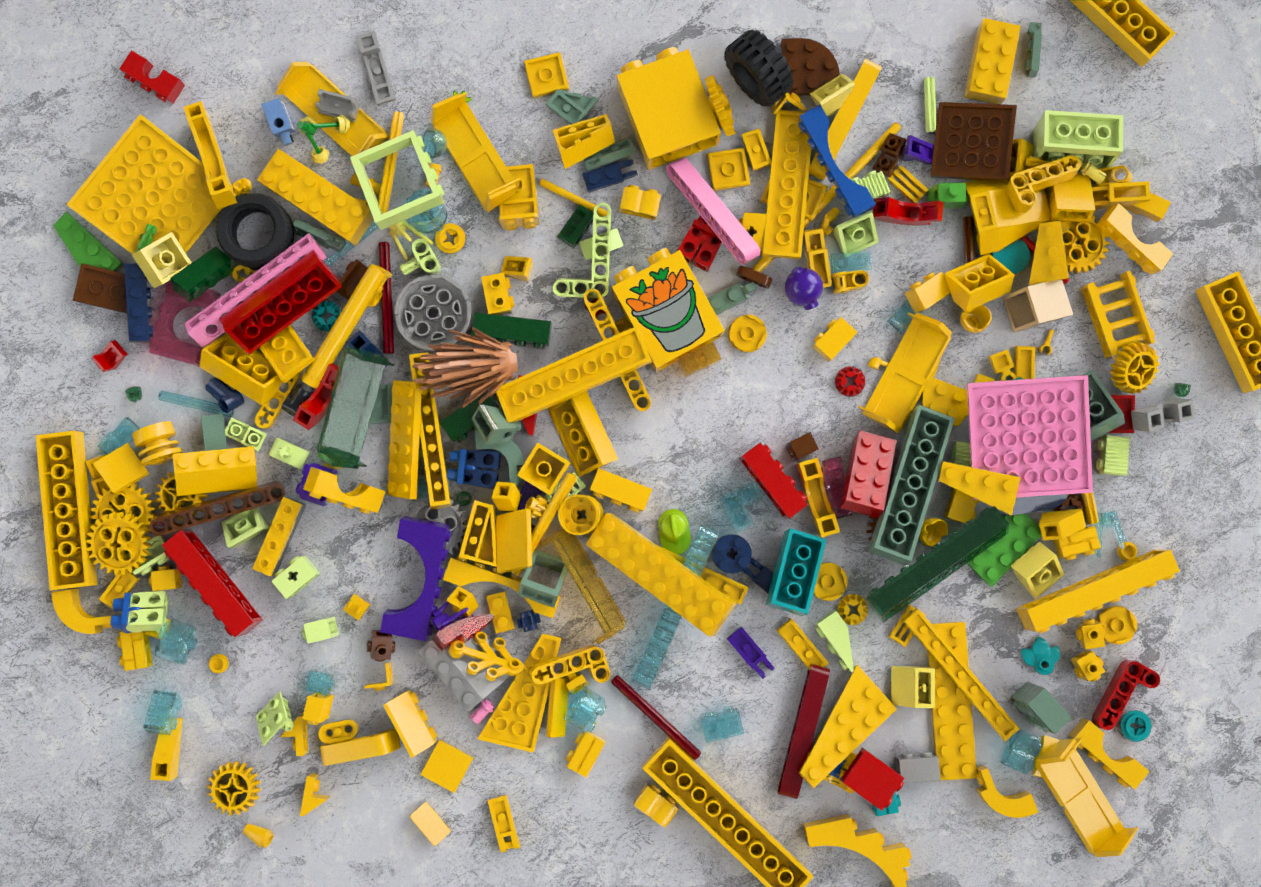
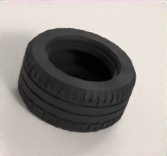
(231, 217)

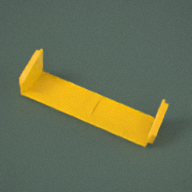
(302, 85)
(473, 152)
(907, 372)
(1083, 800)

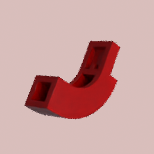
(907, 213)
(316, 405)

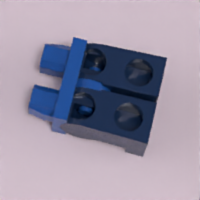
(469, 468)

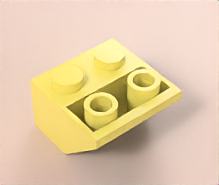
(913, 686)

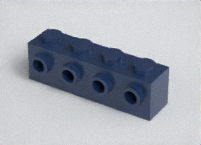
(137, 304)

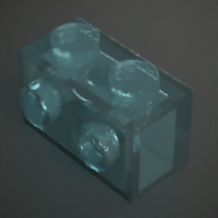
(722, 724)

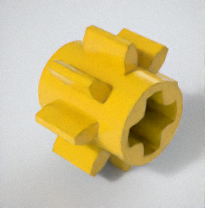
(537, 506)

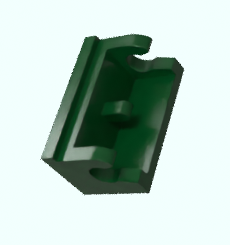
(576, 226)

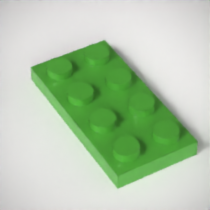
(999, 557)

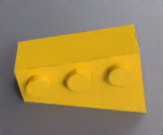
(583, 139)
(1049, 254)
(480, 536)

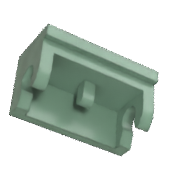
(214, 432)

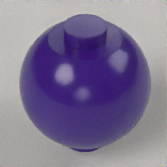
(804, 287)

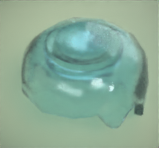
(434, 142)

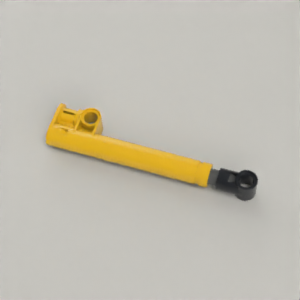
(365, 295)

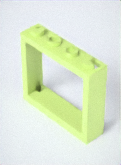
(412, 208)

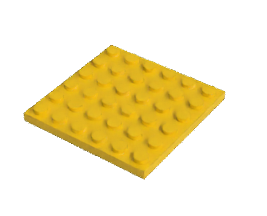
(144, 183)

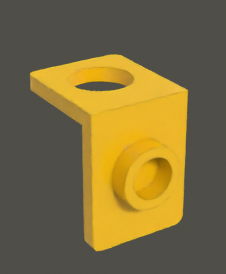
(793, 98)
(381, 685)

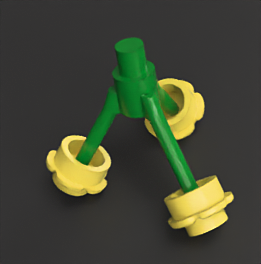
(309, 126)

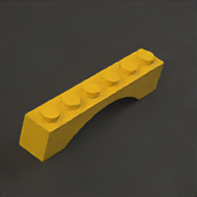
(211, 156)
(463, 573)

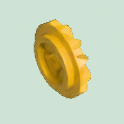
(241, 186)
(459, 240)
(843, 609)

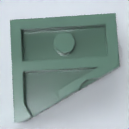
(571, 106)

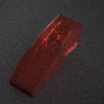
(461, 630)

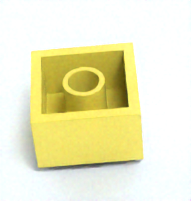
(161, 259)

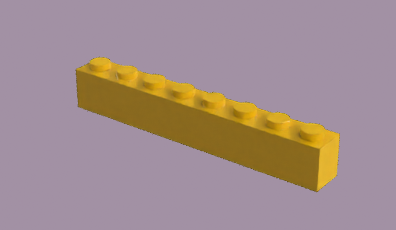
(431, 442)

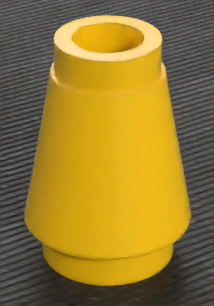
(260, 836)

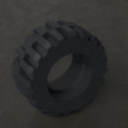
(758, 67)

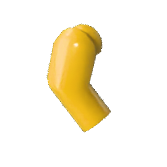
(828, 219)

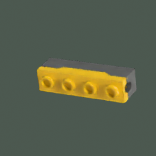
(279, 536)

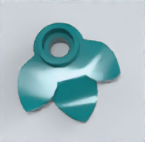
(1041, 653)

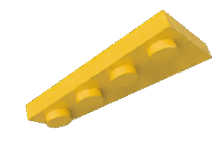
(985, 485)

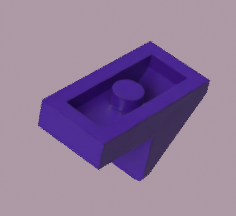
(918, 150)

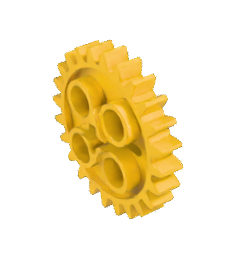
(720, 105)
(1091, 235)
(132, 498)
(118, 543)

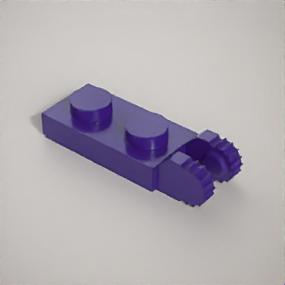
(749, 650)

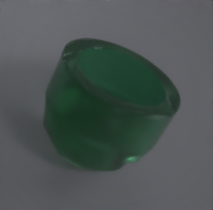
(1181, 389)
(134, 393)
(464, 502)

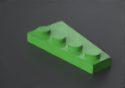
(84, 245)

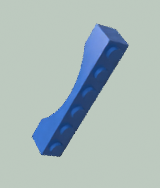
(855, 196)

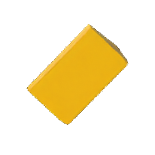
(430, 823)

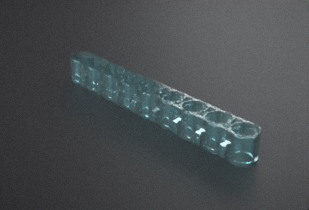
(669, 619)

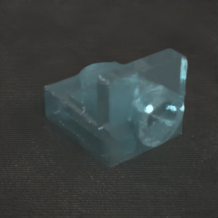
(320, 682)

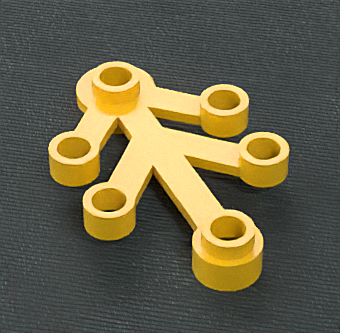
(509, 664)

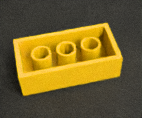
(992, 61)

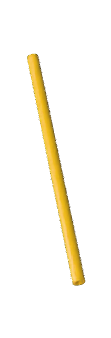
(851, 173)

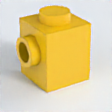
(506, 496)
(165, 579)

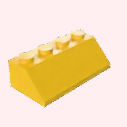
(244, 372)
(582, 434)
(215, 471)

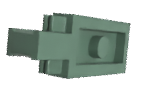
(1034, 48)
(616, 151)
(320, 235)
(731, 297)

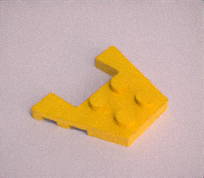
(947, 397)

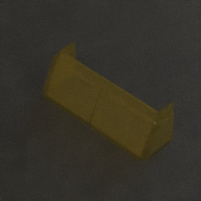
(590, 586)

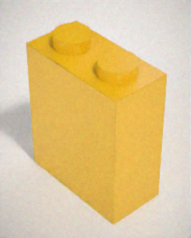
(1071, 200)

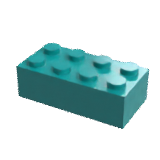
(796, 572)

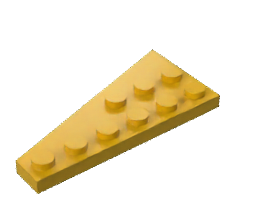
(521, 710)
(852, 719)

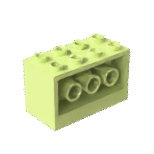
(1083, 135)

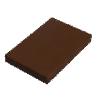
(101, 288)

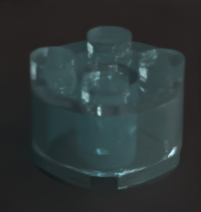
(430, 220)
(176, 642)
(585, 709)

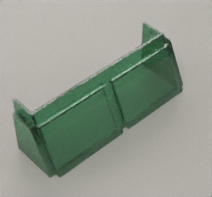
(351, 407)

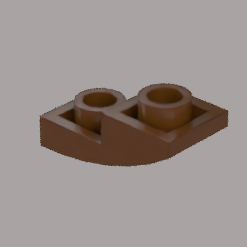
(890, 154)

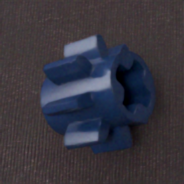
(528, 620)

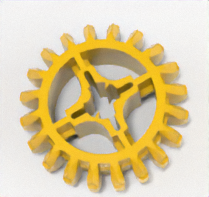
(1134, 367)
(166, 489)
(237, 772)

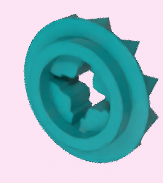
(320, 309)
(1140, 733)

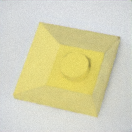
(833, 94)

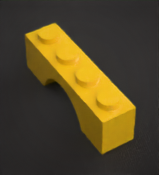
(1117, 226)
(325, 484)
(814, 489)
(1128, 770)

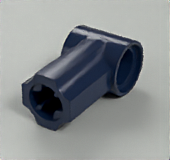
(227, 399)

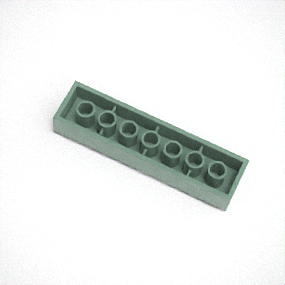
(911, 485)

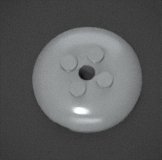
(420, 298)

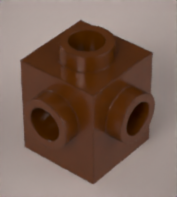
(380, 646)

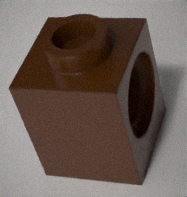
(802, 446)

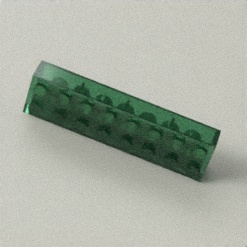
(938, 564)

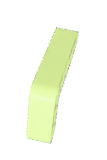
(596, 260)

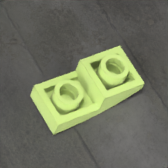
(586, 245)
(245, 433)

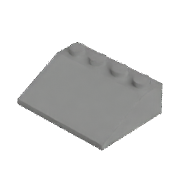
(452, 671)

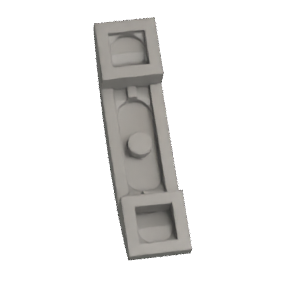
(376, 68)

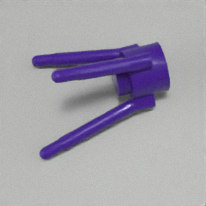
(442, 620)

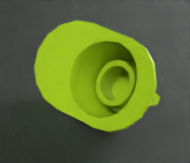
(674, 531)

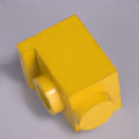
(461, 599)

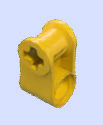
(1112, 175)
(848, 281)

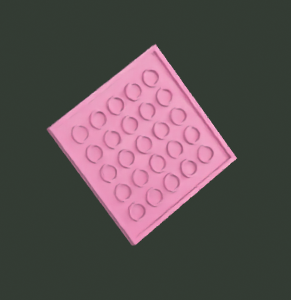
(1033, 433)

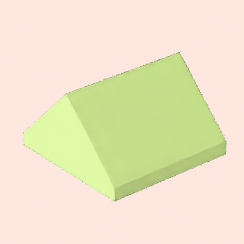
(856, 233)
(243, 527)

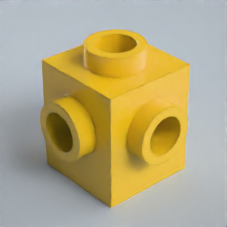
(1091, 634)
(1088, 666)

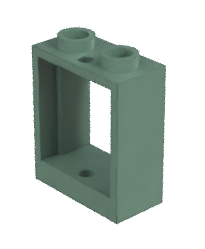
(546, 595)

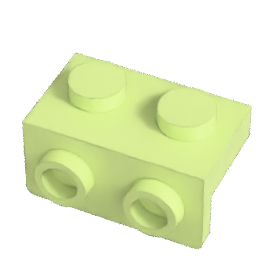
(156, 556)

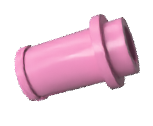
(485, 707)

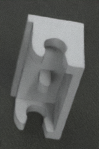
(337, 104)

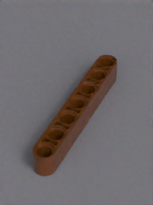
(210, 514)

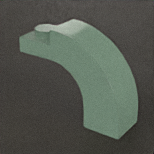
(509, 450)

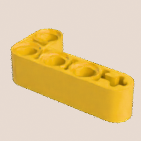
(1063, 168)
(567, 667)
(360, 747)

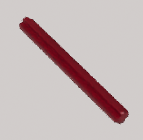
(386, 300)
(656, 717)

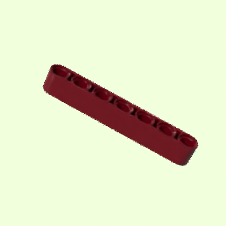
(803, 730)

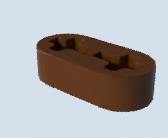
(754, 276)

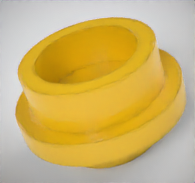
(1129, 551)
(218, 663)

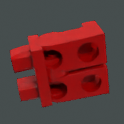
(700, 235)

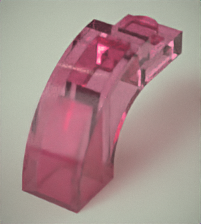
(834, 485)

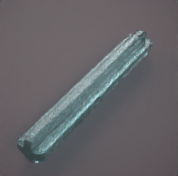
(192, 403)

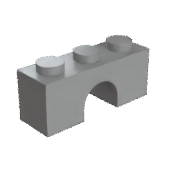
(1154, 416)

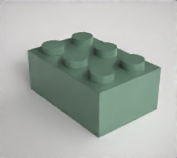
(1040, 708)

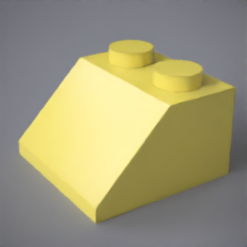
(1038, 569)

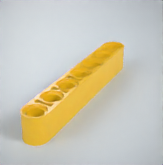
(847, 113)
(609, 322)

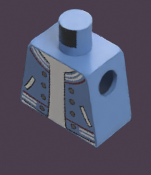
(277, 113)

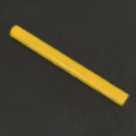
(572, 197)

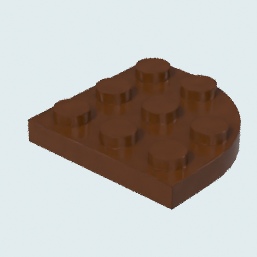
(810, 64)

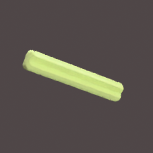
(930, 104)

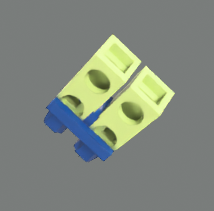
(140, 611)

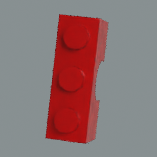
(165, 85)

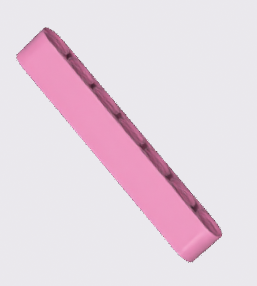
(713, 210)

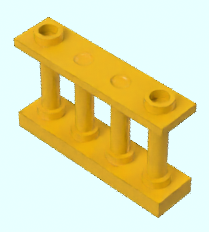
(1104, 328)

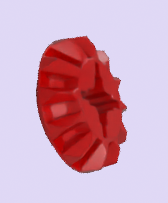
(840, 381)

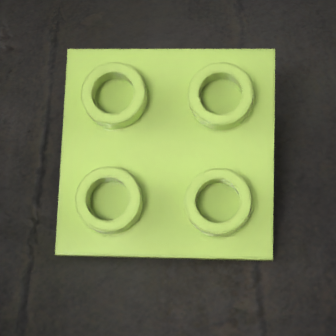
(273, 717)

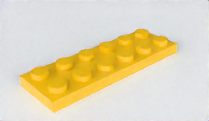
(404, 439)

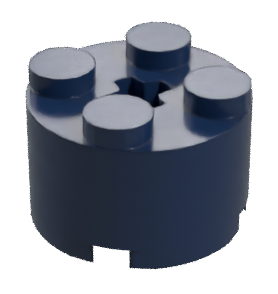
(724, 562)

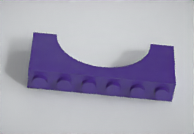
(430, 542)

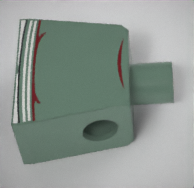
(494, 425)

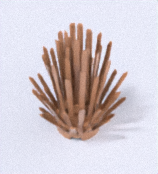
(469, 368)

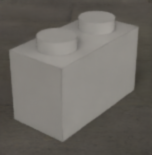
(918, 767)

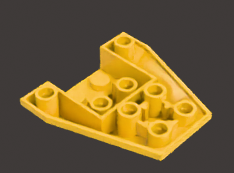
(997, 219)

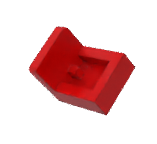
(110, 357)

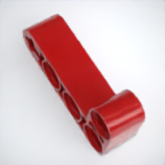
(1122, 697)

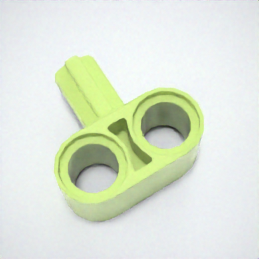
(421, 259)
(289, 453)

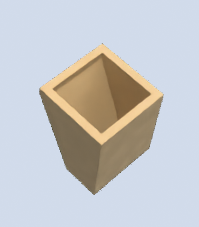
(1037, 305)

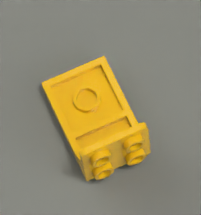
(522, 207)

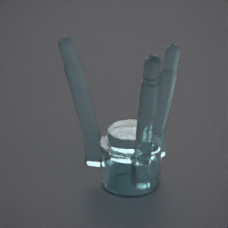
(1110, 520)

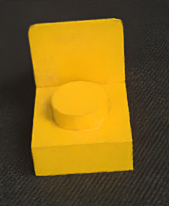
(299, 730)
(310, 799)

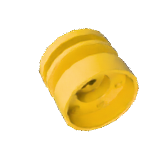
(157, 443)
(570, 515)

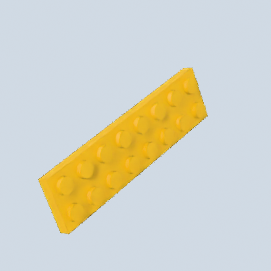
(787, 188)
(573, 375)
(952, 712)

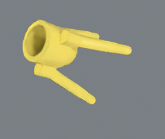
(400, 229)

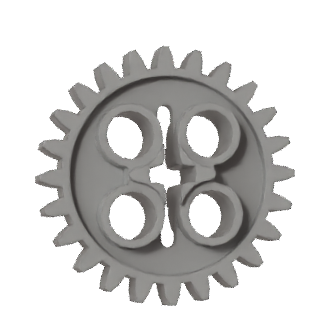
(444, 515)

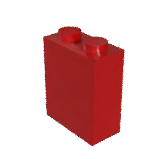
(872, 779)

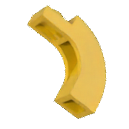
(71, 613)
(1013, 806)

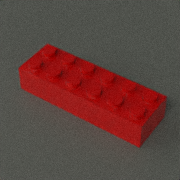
(280, 302)
(212, 583)

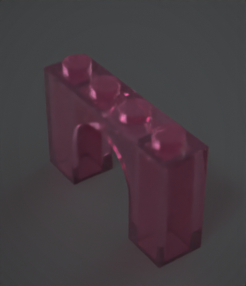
(165, 341)

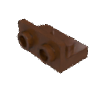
(352, 277)

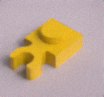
(1001, 363)

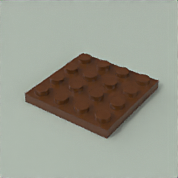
(973, 141)

